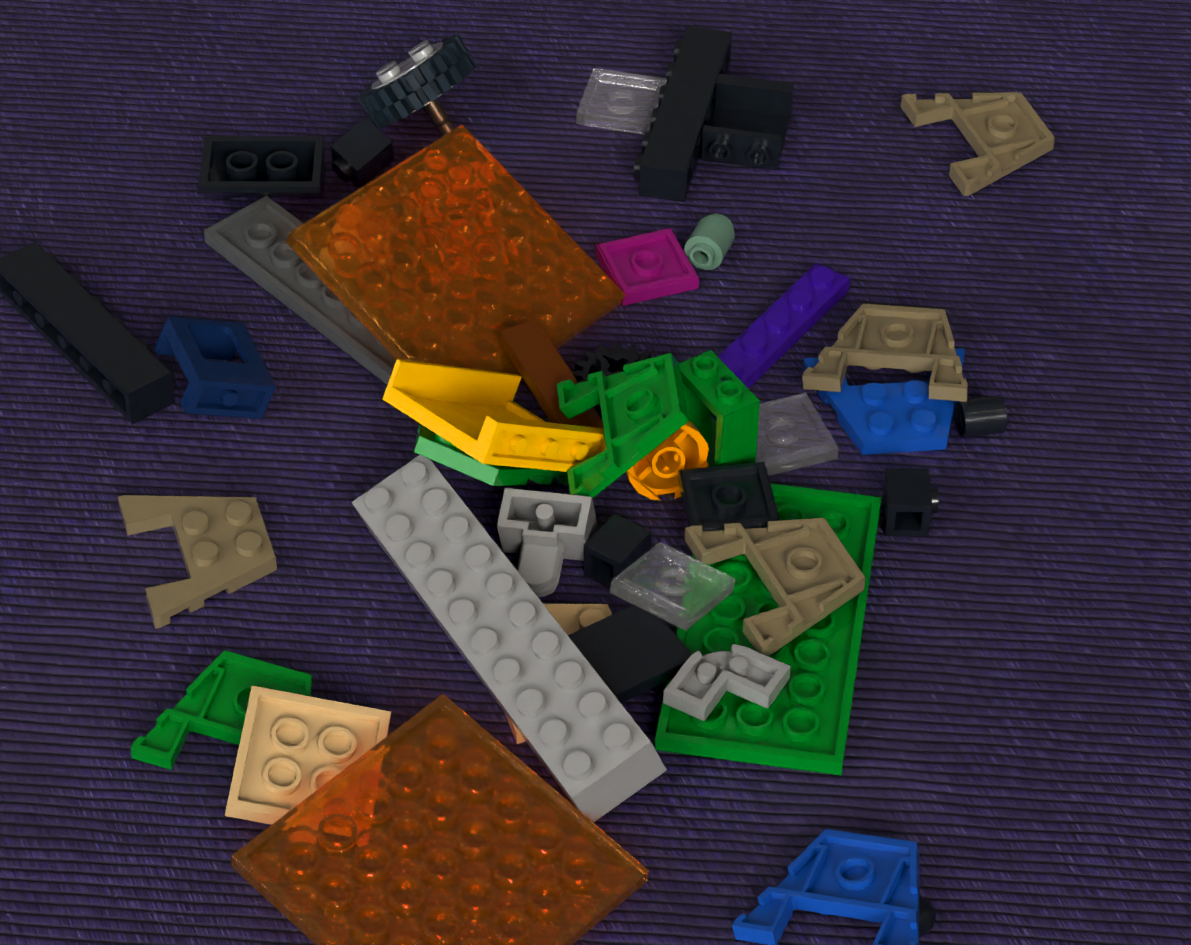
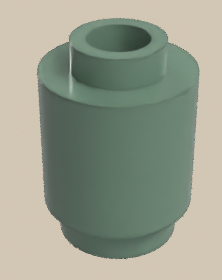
(710, 241)

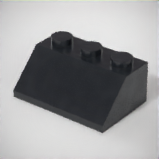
(263, 167)

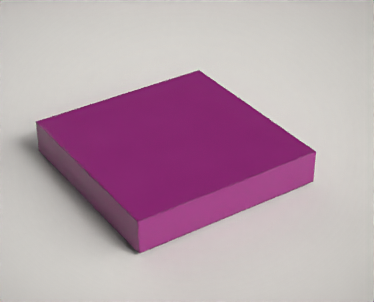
(647, 266)

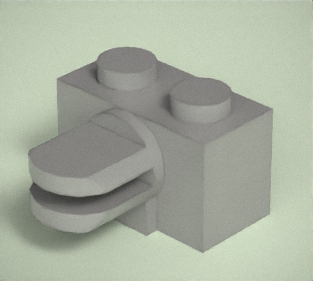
(544, 532)

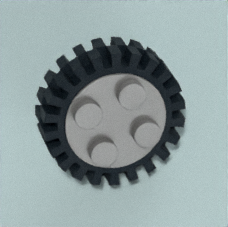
(418, 83)

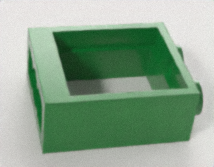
(735, 432)

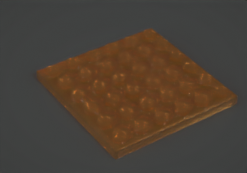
(451, 257)
(439, 846)

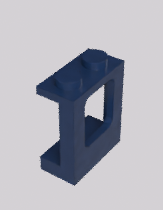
(217, 386)

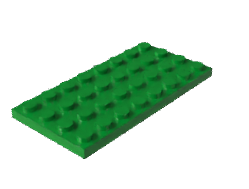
(812, 712)

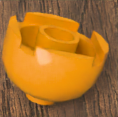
(659, 469)

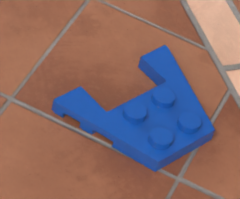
(891, 414)
(846, 878)

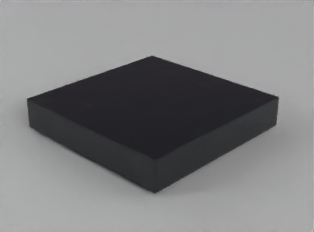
(728, 496)
(631, 651)

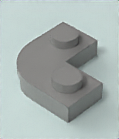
(707, 677)

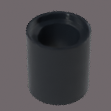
(981, 416)

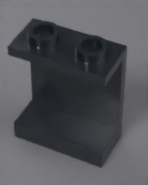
(748, 122)

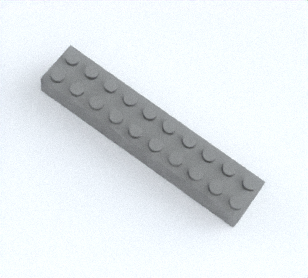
(510, 639)

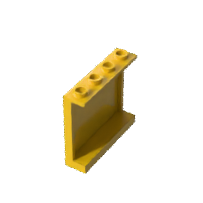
(480, 418)

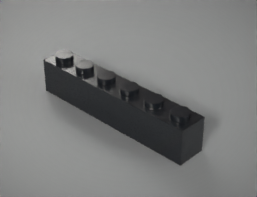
(684, 108)
(86, 333)

